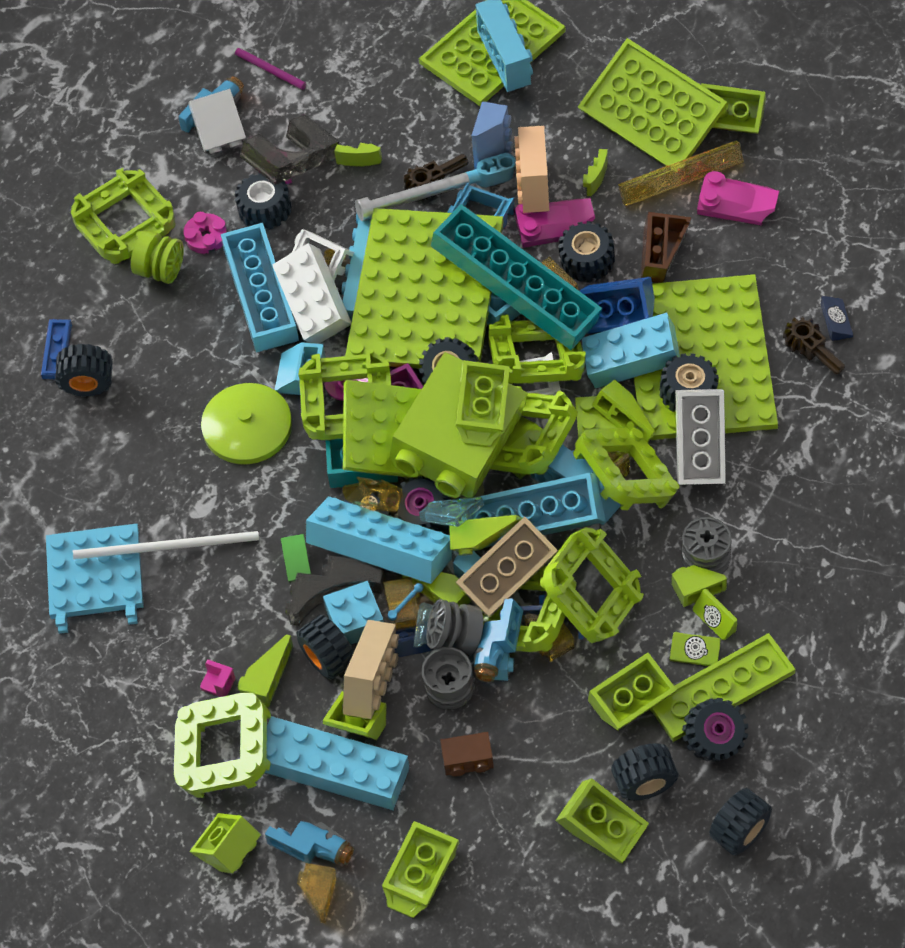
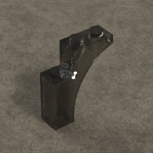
(337, 574)

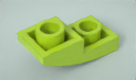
(363, 156)
(596, 172)

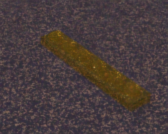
(680, 173)

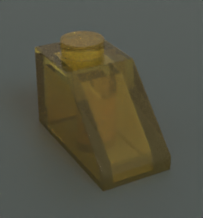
(317, 888)

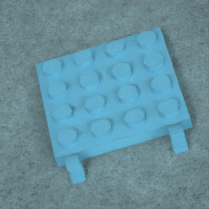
(93, 583)

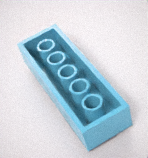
(259, 288)
(549, 505)
(379, 539)
(335, 763)

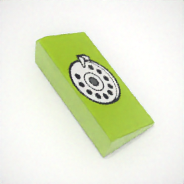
(715, 615)
(694, 649)

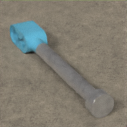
(488, 173)

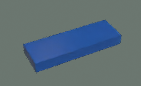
(57, 338)

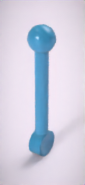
(392, 614)

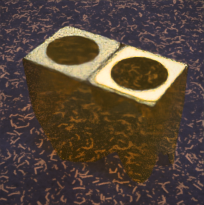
(360, 492)

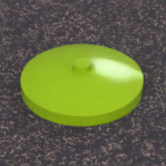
(246, 423)

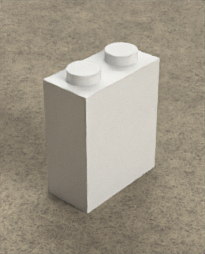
(217, 121)

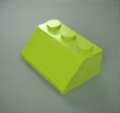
(744, 108)
(631, 692)

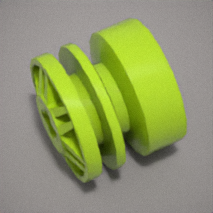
(157, 257)

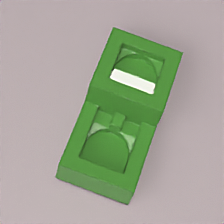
(295, 556)

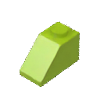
(692, 580)

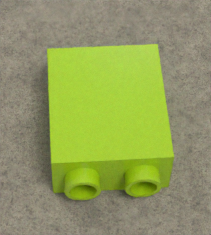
(431, 443)

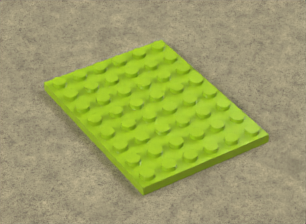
(413, 292)
(725, 326)

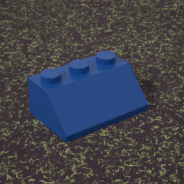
(621, 302)

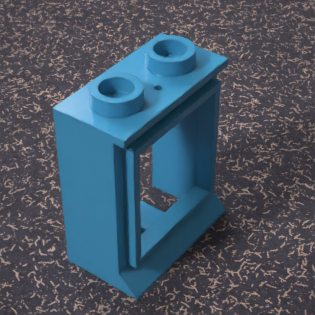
(487, 198)

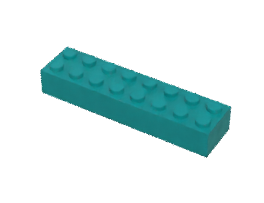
(516, 277)

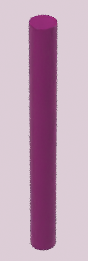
(270, 68)

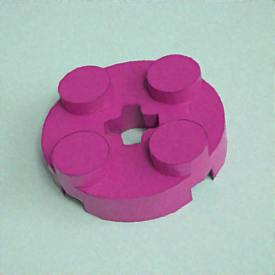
(200, 223)

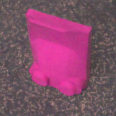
(735, 199)
(548, 226)

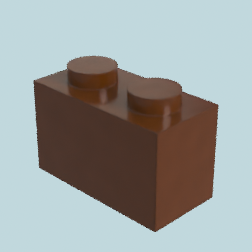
(467, 754)

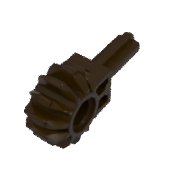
(432, 172)
(811, 344)

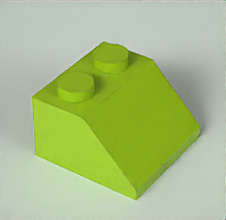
(361, 726)
(226, 842)

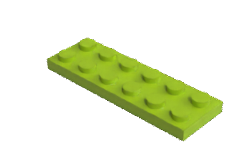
(731, 678)

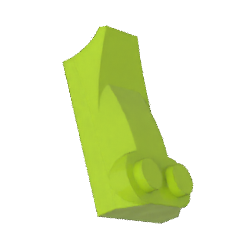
(482, 402)
(418, 869)

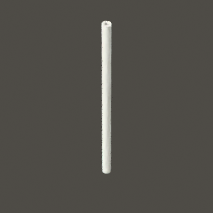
(165, 545)

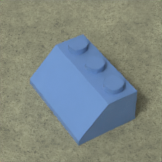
(491, 132)

